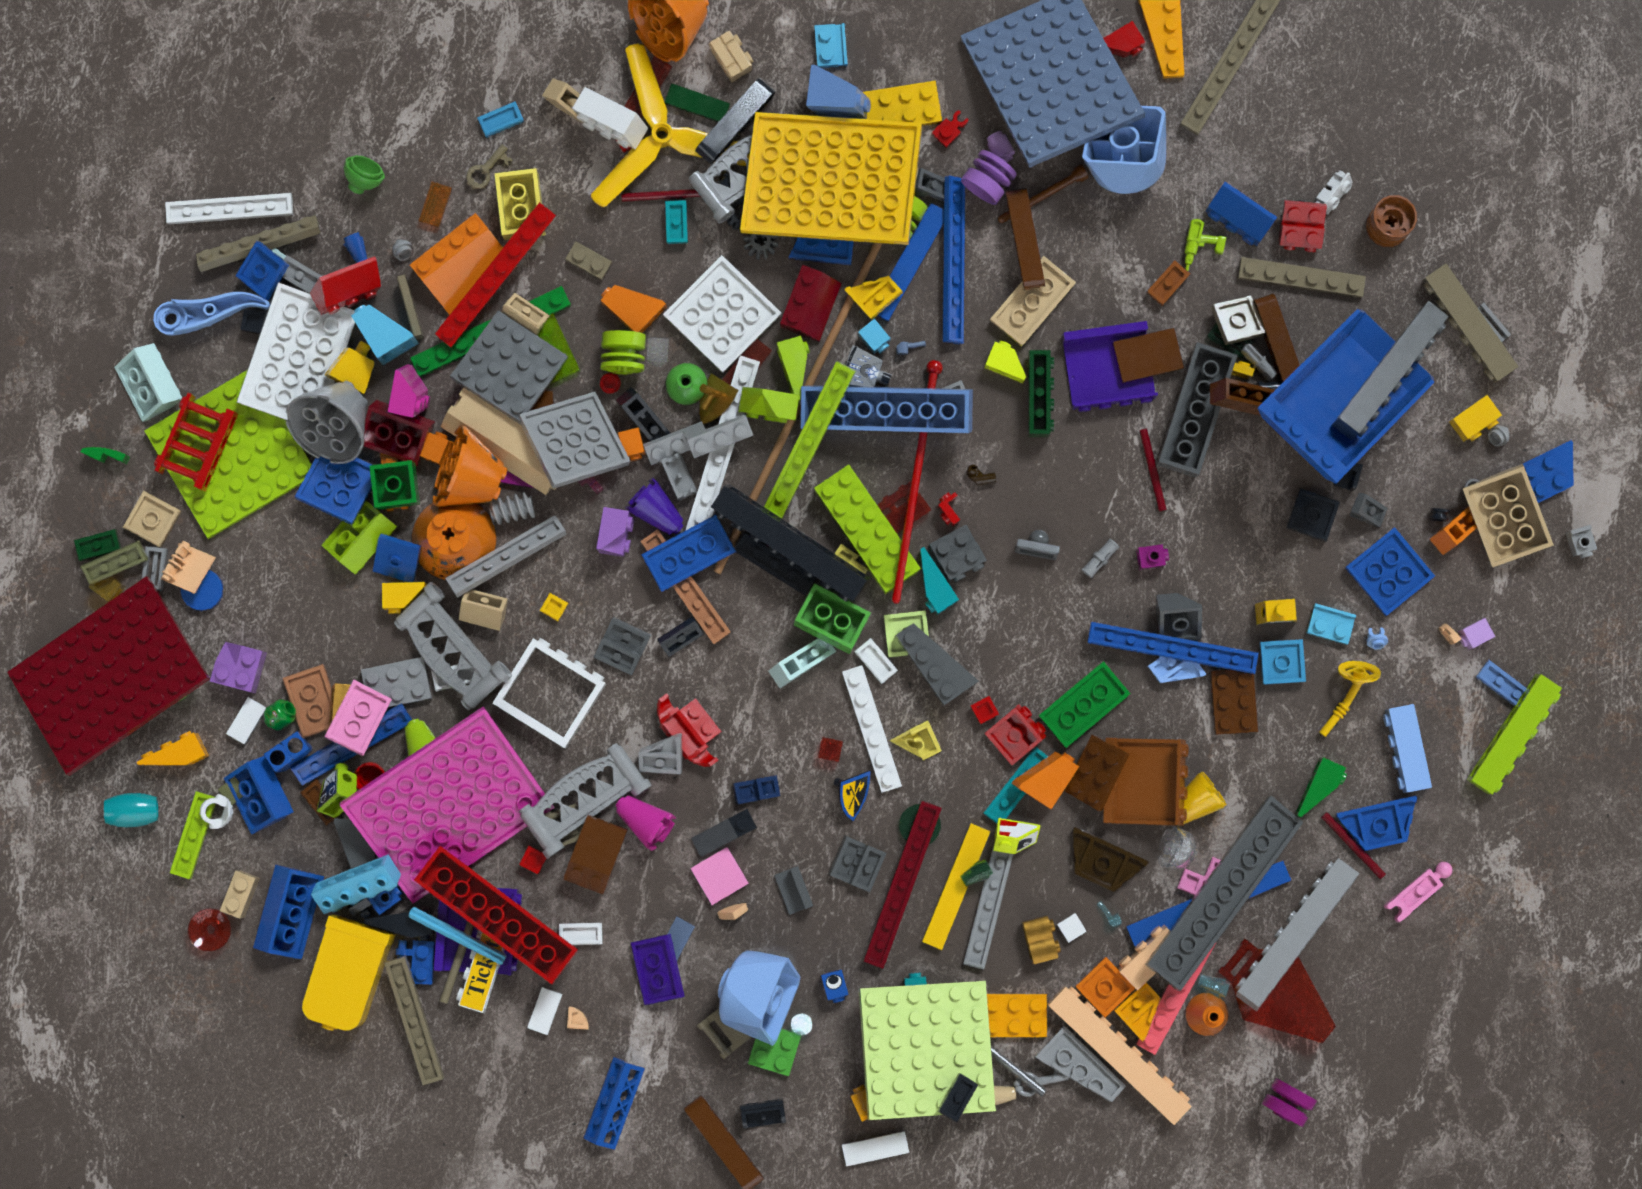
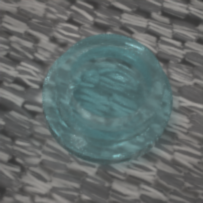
(801, 1024)

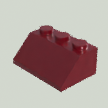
(810, 303)
(395, 433)

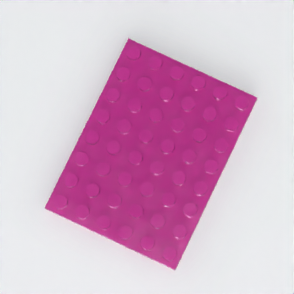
(449, 794)

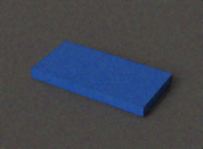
(688, 553)

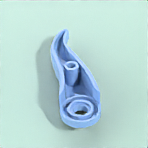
(203, 312)

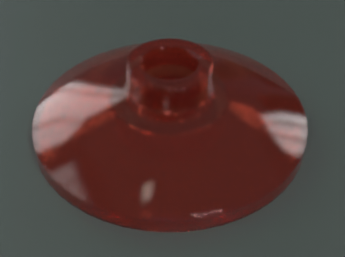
(199, 932)

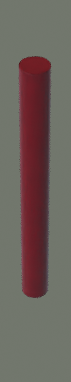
(658, 195)
(1152, 469)
(1353, 845)

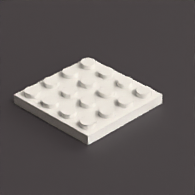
(722, 314)

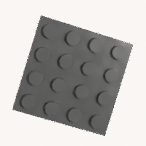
(509, 367)

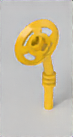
(1358, 678)

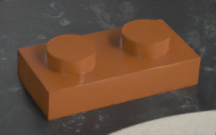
(1168, 283)

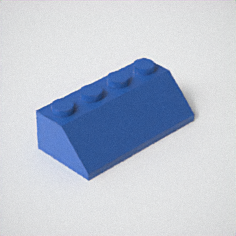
(287, 912)

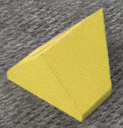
(919, 741)

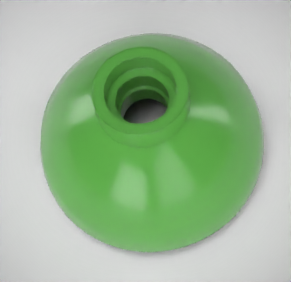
(362, 173)
(685, 394)

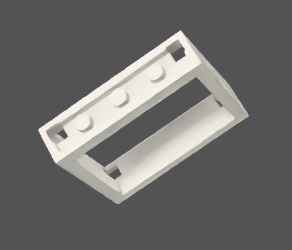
(561, 657)

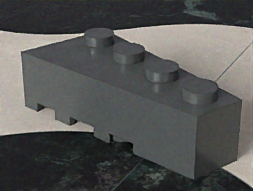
(935, 665)

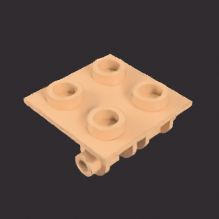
(187, 567)

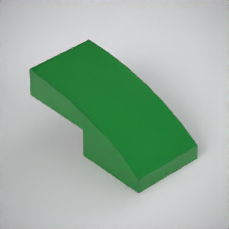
(102, 453)

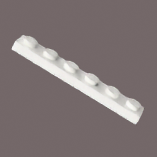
(229, 208)
(871, 729)

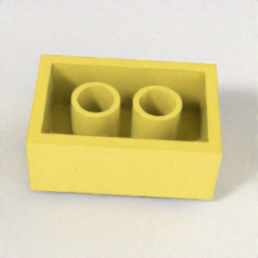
(517, 197)

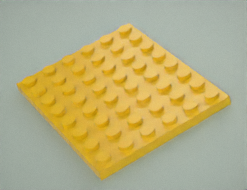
(831, 178)

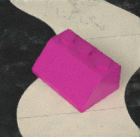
(408, 393)

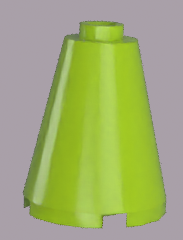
(417, 735)

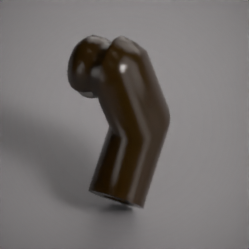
(978, 477)

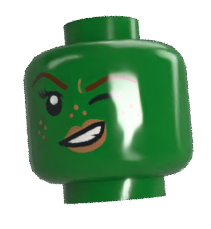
(279, 714)

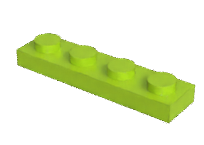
(192, 838)

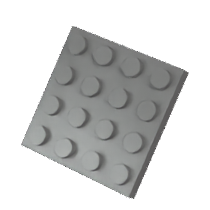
(574, 440)

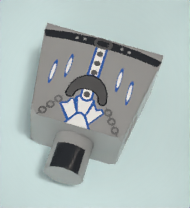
(867, 369)

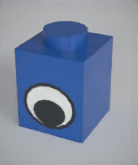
(835, 986)

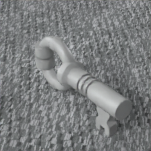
(1056, 1077)

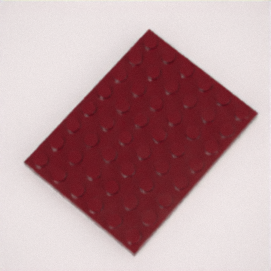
(108, 676)

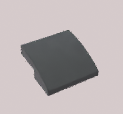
(622, 646)
(857, 863)

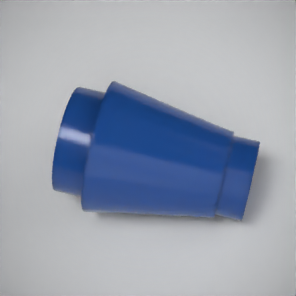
(355, 247)

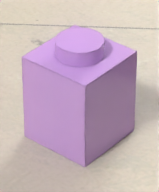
(1476, 634)

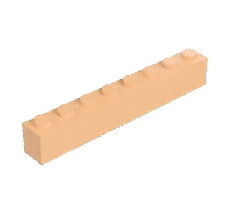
(1119, 1055)

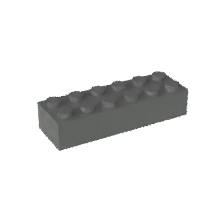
(1193, 414)

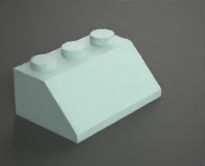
(148, 382)

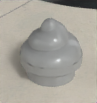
(402, 250)
(1498, 435)

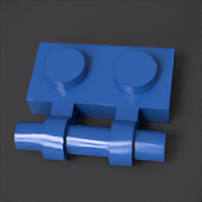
(422, 959)

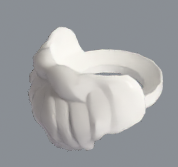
(227, 812)

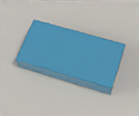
(500, 119)

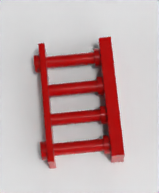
(208, 458)

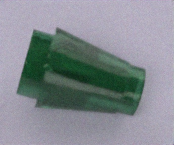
(977, 872)

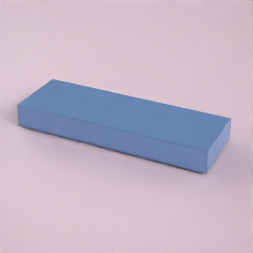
(1501, 682)

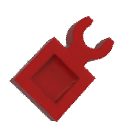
(948, 131)

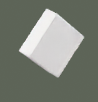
(1071, 927)

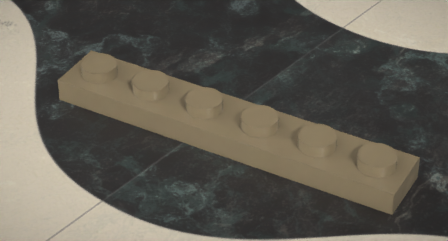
(270, 238)
(1301, 277)
(414, 1020)

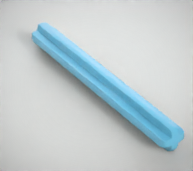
(457, 935)

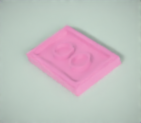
(358, 718)

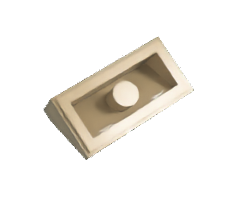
(525, 313)

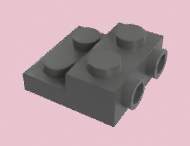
(958, 553)

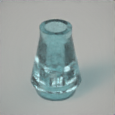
(1214, 985)

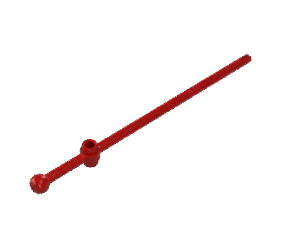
(933, 368)

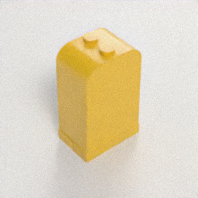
(346, 973)

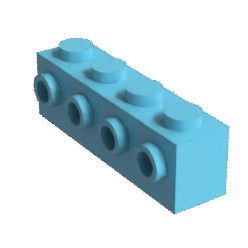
(356, 884)

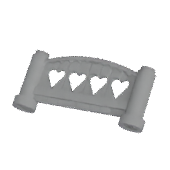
(716, 195)
(485, 676)
(625, 779)

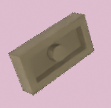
(588, 261)

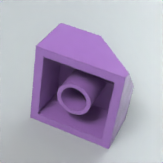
(614, 532)
(238, 667)

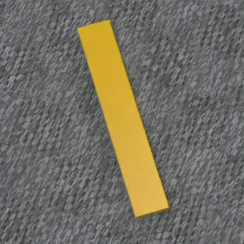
(955, 888)

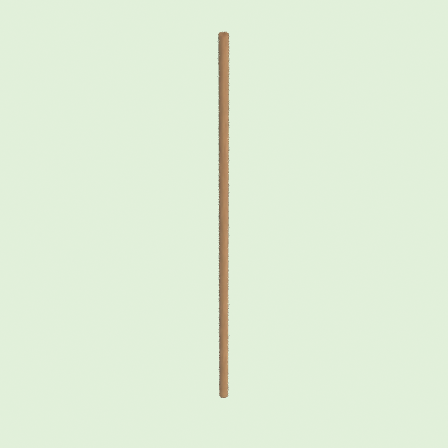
(809, 382)

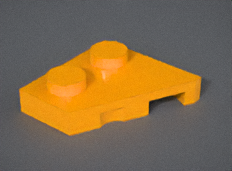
(1139, 1010)

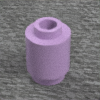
(1000, 146)

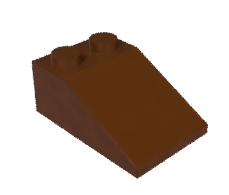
(595, 854)

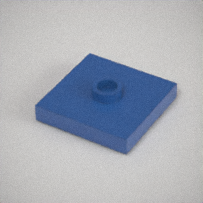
(262, 270)
(396, 558)

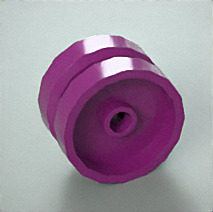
(1288, 1103)

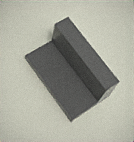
(793, 890)

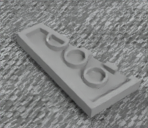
(1078, 1063)

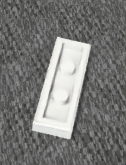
(875, 1148)

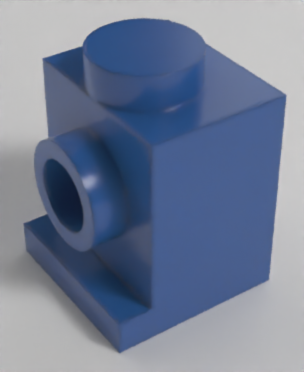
(382, 906)

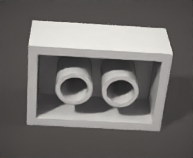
(609, 118)

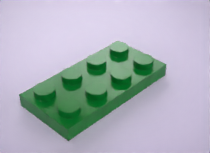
(1084, 704)

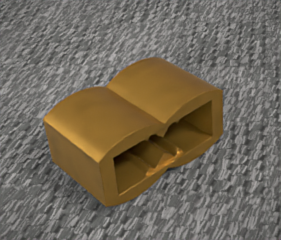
(1040, 939)

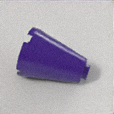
(655, 508)

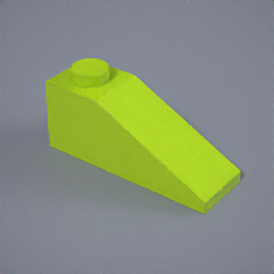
(793, 361)

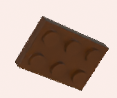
(1233, 702)
(1097, 772)

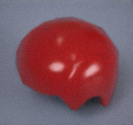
(367, 773)

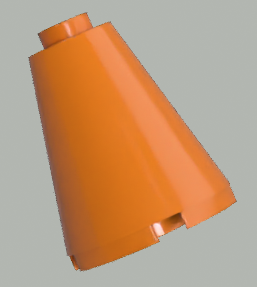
(1199, 1012)

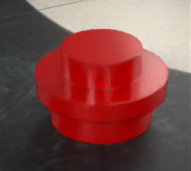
(610, 383)

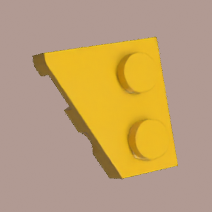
(874, 295)

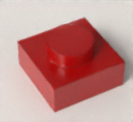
(984, 710)
(533, 860)

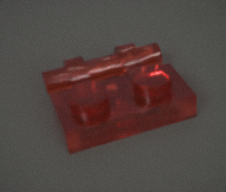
(897, 515)

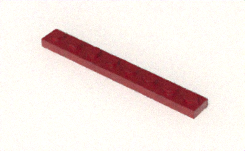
(902, 884)

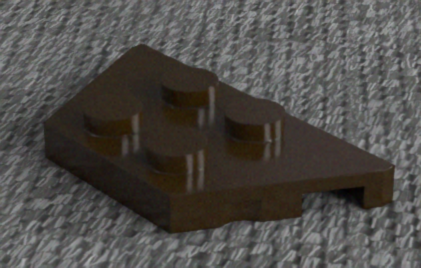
(1103, 861)

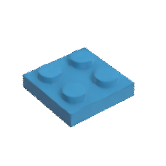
(1282, 662)

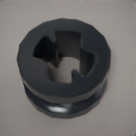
(1439, 514)

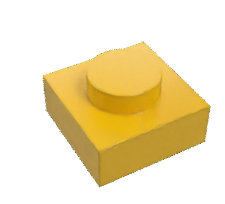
(1243, 370)

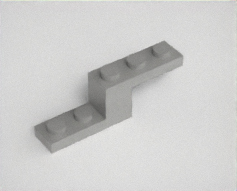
(698, 439)

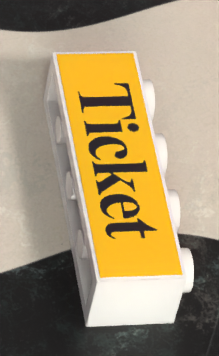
(479, 978)

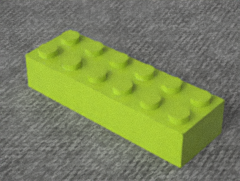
(864, 527)

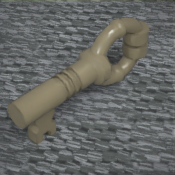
(485, 169)

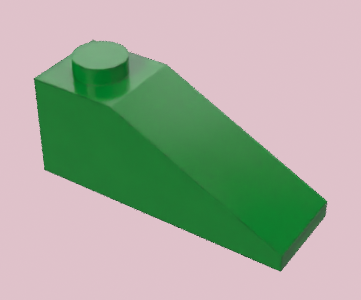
(1323, 781)

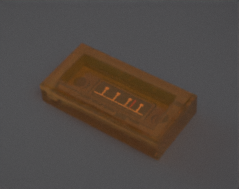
(435, 204)

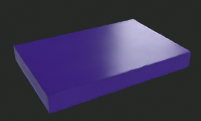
(657, 969)

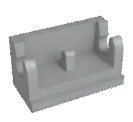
(679, 476)

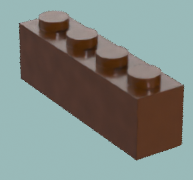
(1238, 395)

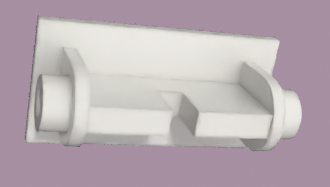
(1340, 184)

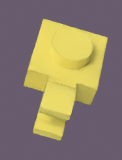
(851, 557)

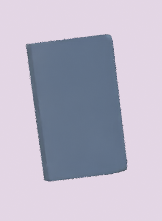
(680, 934)

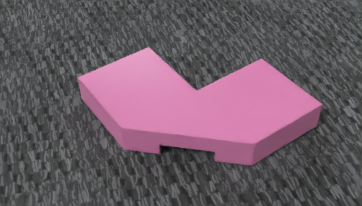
(1192, 882)

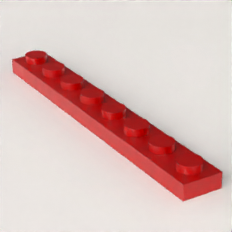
(495, 274)

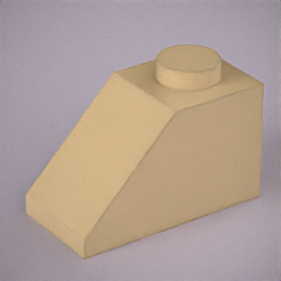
(562, 96)

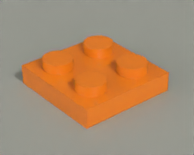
(1105, 987)

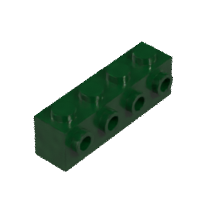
(1039, 393)

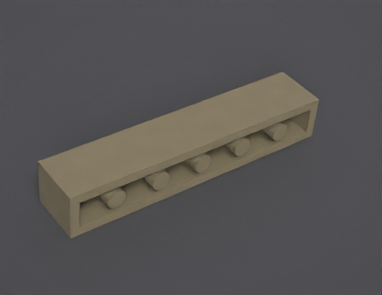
(1470, 323)

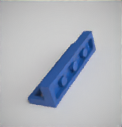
(609, 1103)

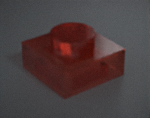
(830, 749)

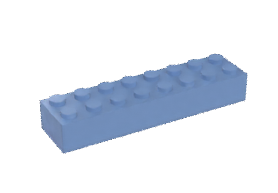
(897, 409)

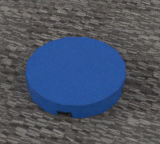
(207, 595)

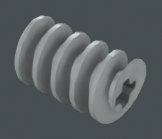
(511, 508)

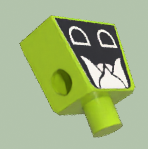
(335, 789)

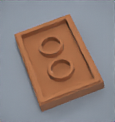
(311, 697)

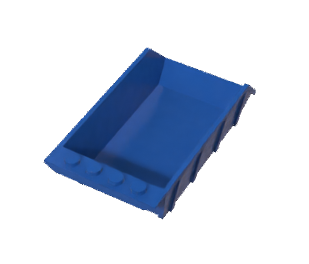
(1324, 385)

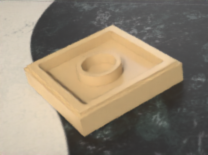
(152, 519)

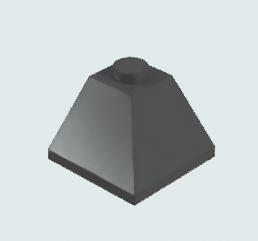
(1178, 616)

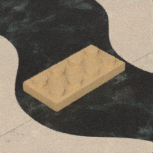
(1029, 308)

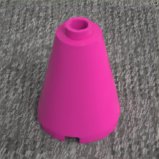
(645, 820)

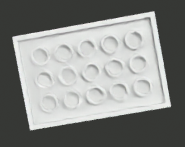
(293, 351)

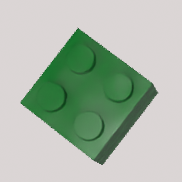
(394, 485)

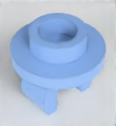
(1376, 641)

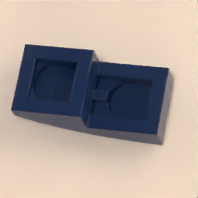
(756, 789)

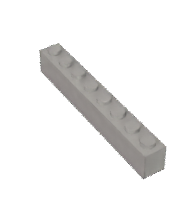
(1297, 934)

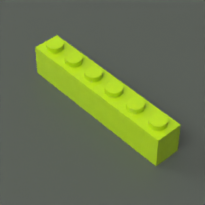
(1514, 734)

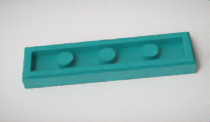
(1010, 794)

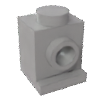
(1574, 539)

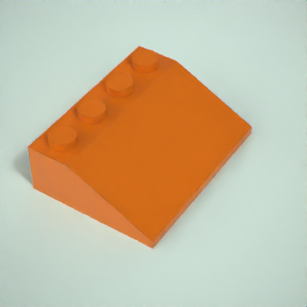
(457, 261)

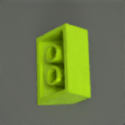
(358, 542)

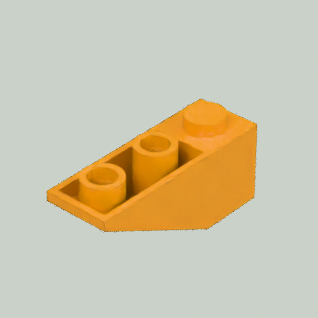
(180, 753)

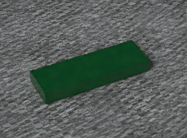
(696, 103)

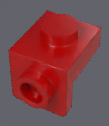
(948, 514)

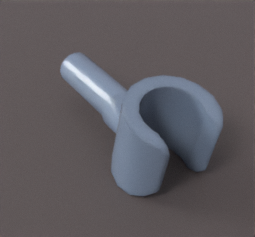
(902, 348)

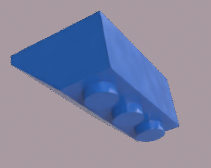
(1240, 214)
(262, 794)

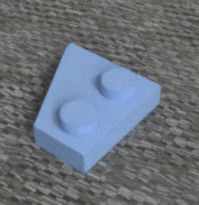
(1173, 670)

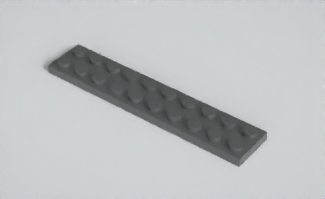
(1224, 893)

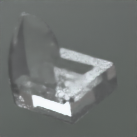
(657, 351)

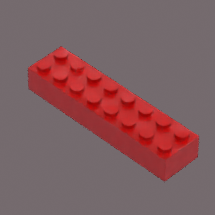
(496, 915)

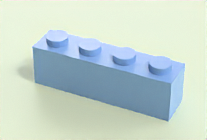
(1408, 748)

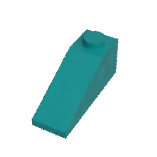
(937, 589)

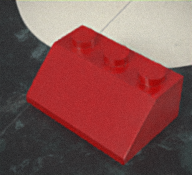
(346, 286)

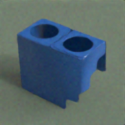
(283, 746)

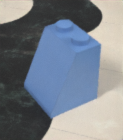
(834, 96)

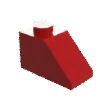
(1125, 41)

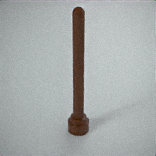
(1078, 174)

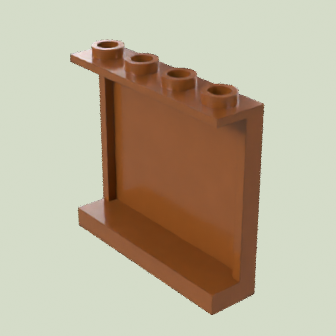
(1150, 783)

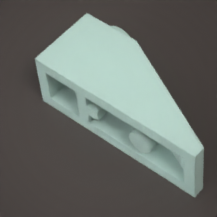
(801, 662)

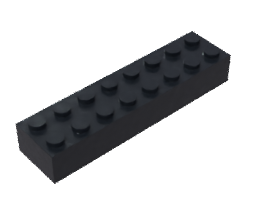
(790, 542)

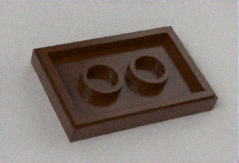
(1148, 355)

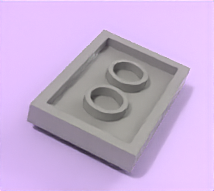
(401, 681)

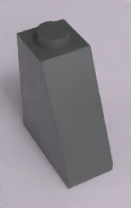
(354, 845)

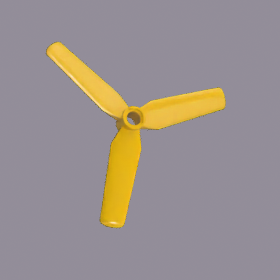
(655, 113)

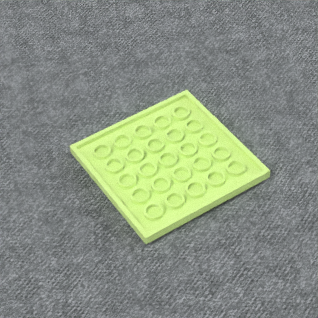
(920, 1042)

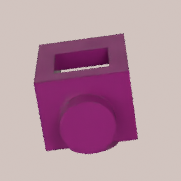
(1145, 560)

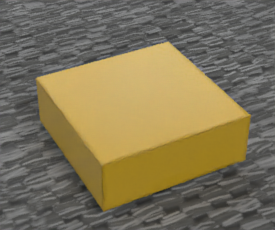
(554, 607)

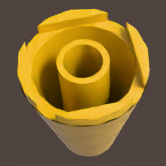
(1202, 798)

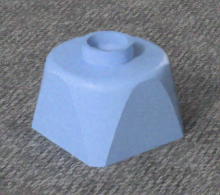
(1131, 155)
(758, 994)

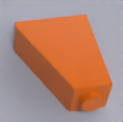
(632, 308)
(1047, 778)

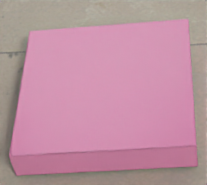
(719, 875)

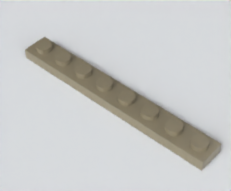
(1228, 65)

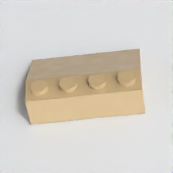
(1508, 516)

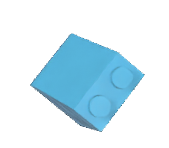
(383, 334)

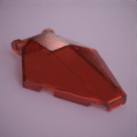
(1292, 1004)

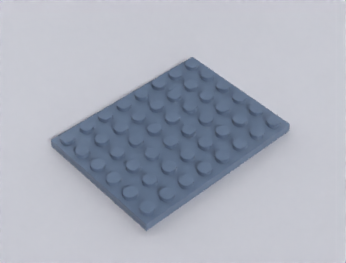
(1052, 78)

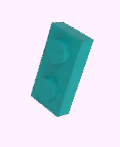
(676, 222)

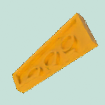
(1165, 33)

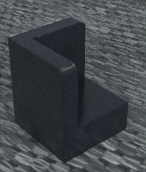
(1351, 478)

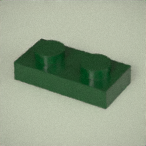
(97, 545)

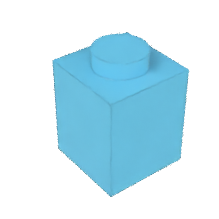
(874, 337)

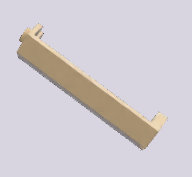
(500, 435)

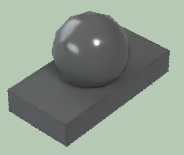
(1037, 546)

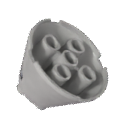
(329, 422)

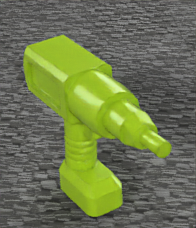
(1195, 239)

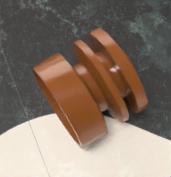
(1396, 211)

